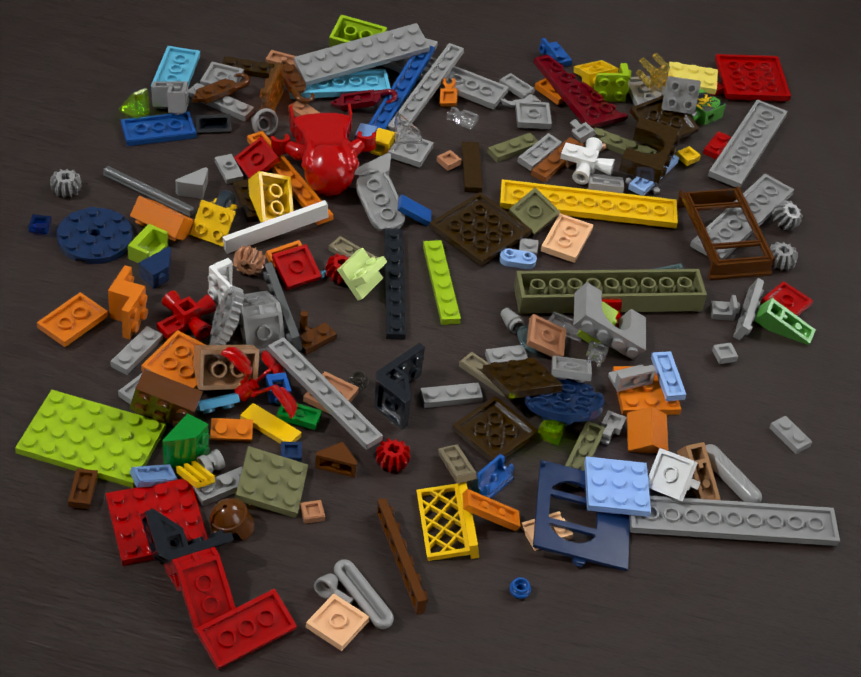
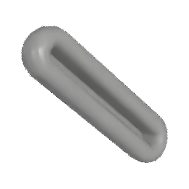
(732, 475)
(363, 594)

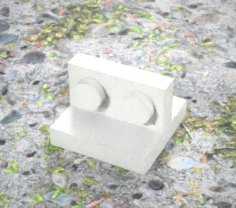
(672, 474)

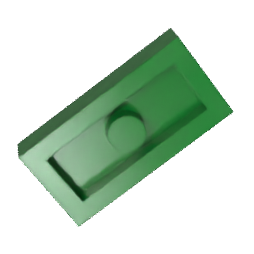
(304, 416)

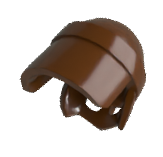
(232, 517)

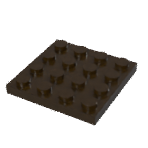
(480, 228)

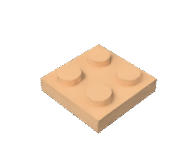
(337, 622)

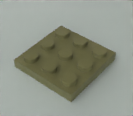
(271, 482)

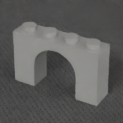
(589, 317)

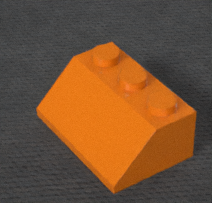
(151, 212)

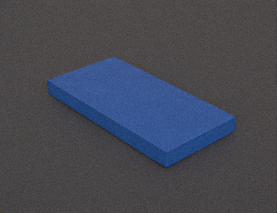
(158, 128)

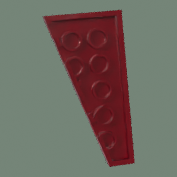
(580, 97)

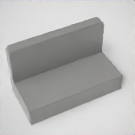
(632, 377)

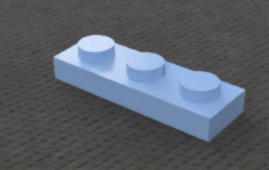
(668, 376)

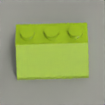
(351, 29)

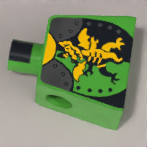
(707, 108)

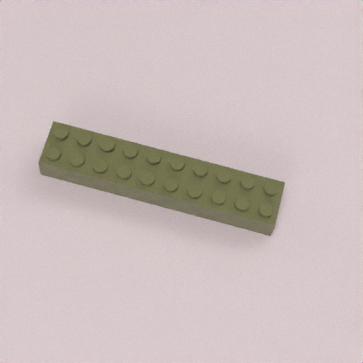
(638, 289)

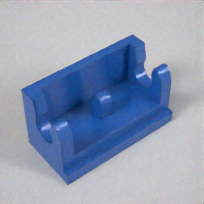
(493, 477)

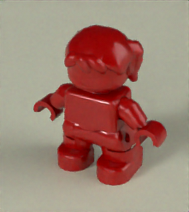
(324, 149)

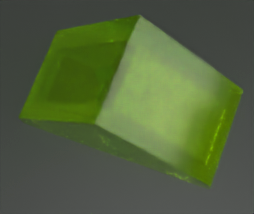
(137, 104)

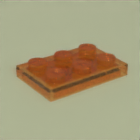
(273, 88)

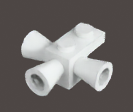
(587, 159)

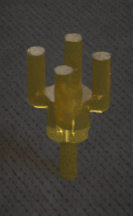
(657, 75)

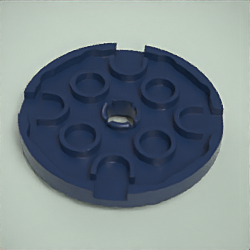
(77, 241)
(578, 405)

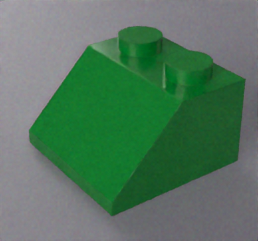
(186, 442)

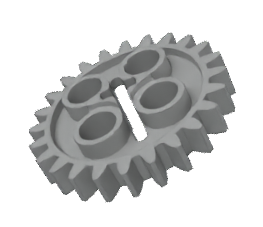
(226, 316)

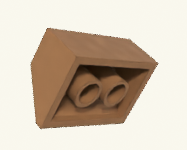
(217, 371)

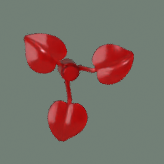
(250, 387)

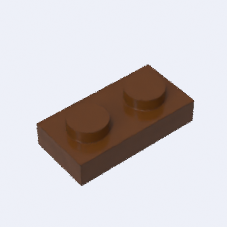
(83, 488)

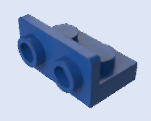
(555, 51)

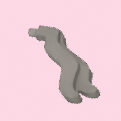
(511, 104)

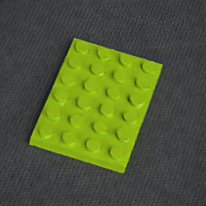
(90, 437)

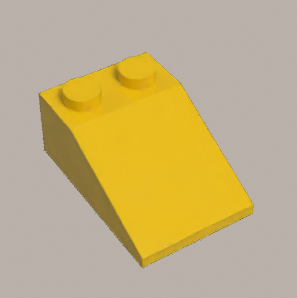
(270, 195)

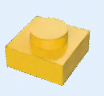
(688, 155)

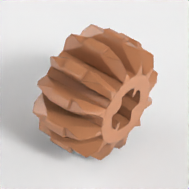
(249, 260)

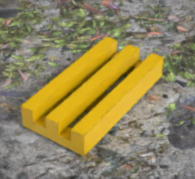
(198, 472)

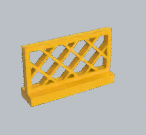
(466, 523)

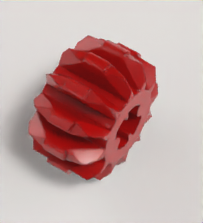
(333, 264)
(392, 455)

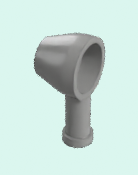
(327, 586)

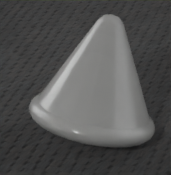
(265, 121)

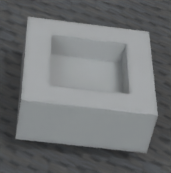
(529, 245)
(725, 353)

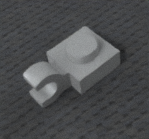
(582, 131)
(613, 424)

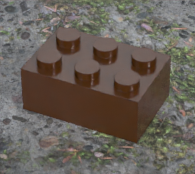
(164, 398)

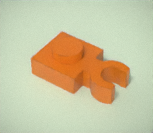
(448, 94)

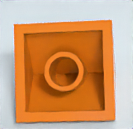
(647, 430)

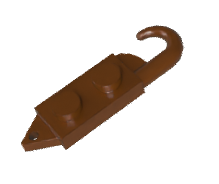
(295, 83)
(220, 89)

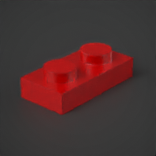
(716, 145)

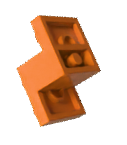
(127, 302)

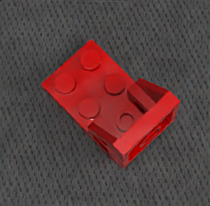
(202, 585)

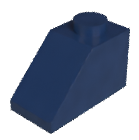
(156, 268)

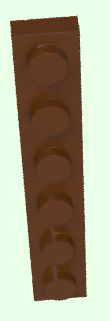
(403, 561)

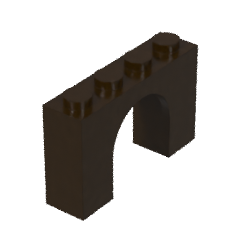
(655, 165)

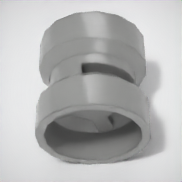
(212, 461)

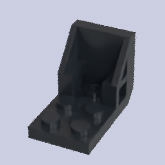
(392, 385)
(162, 530)

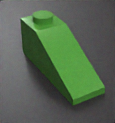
(782, 321)

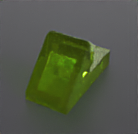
(551, 431)

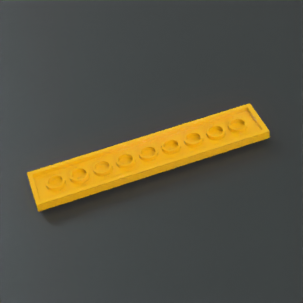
(597, 204)

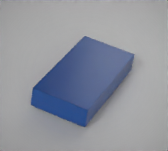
(414, 210)

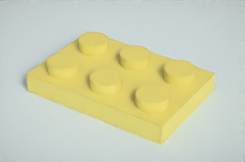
(706, 76)

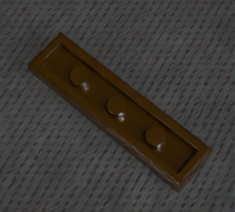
(471, 167)

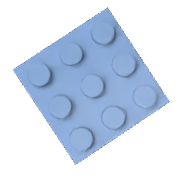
(617, 486)

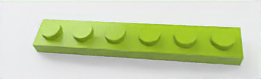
(441, 282)

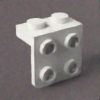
(220, 279)

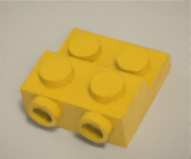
(590, 70)

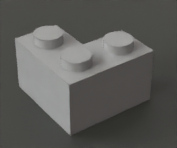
(171, 95)

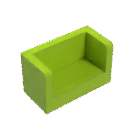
(147, 243)

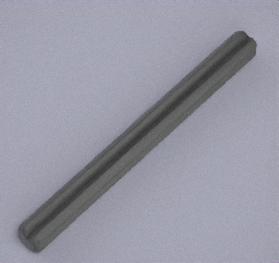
(149, 191)

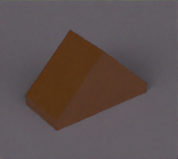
(336, 460)

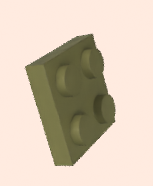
(534, 211)

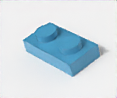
(225, 401)

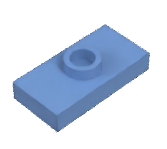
(152, 475)

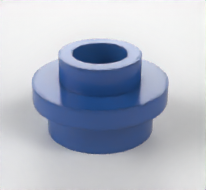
(520, 583)

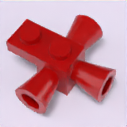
(186, 315)

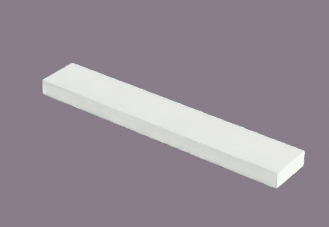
(275, 226)

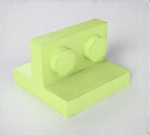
(362, 272)

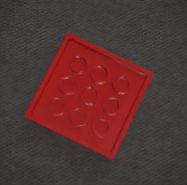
(752, 77)
(172, 499)

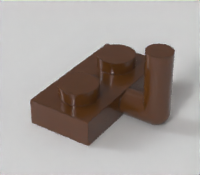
(316, 337)

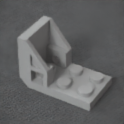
(261, 320)

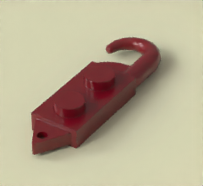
(363, 98)

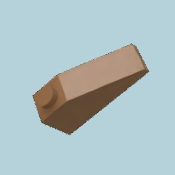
(703, 471)

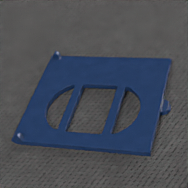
(611, 534)

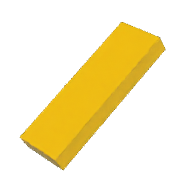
(270, 425)

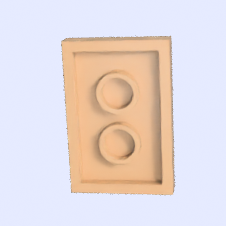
(567, 238)

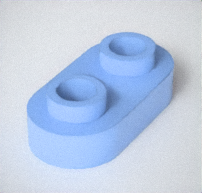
(518, 259)

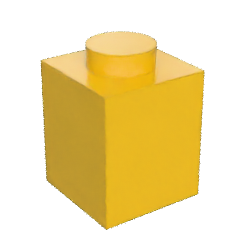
(384, 141)

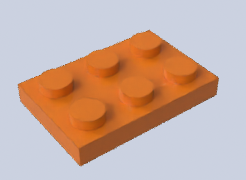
(72, 319)

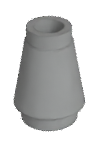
(512, 320)

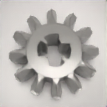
(65, 183)
(787, 215)
(784, 256)

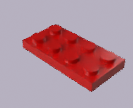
(245, 629)

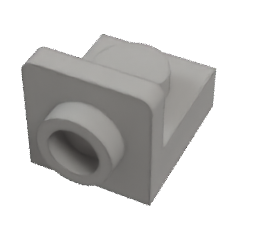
(725, 310)

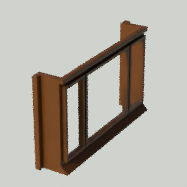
(735, 267)

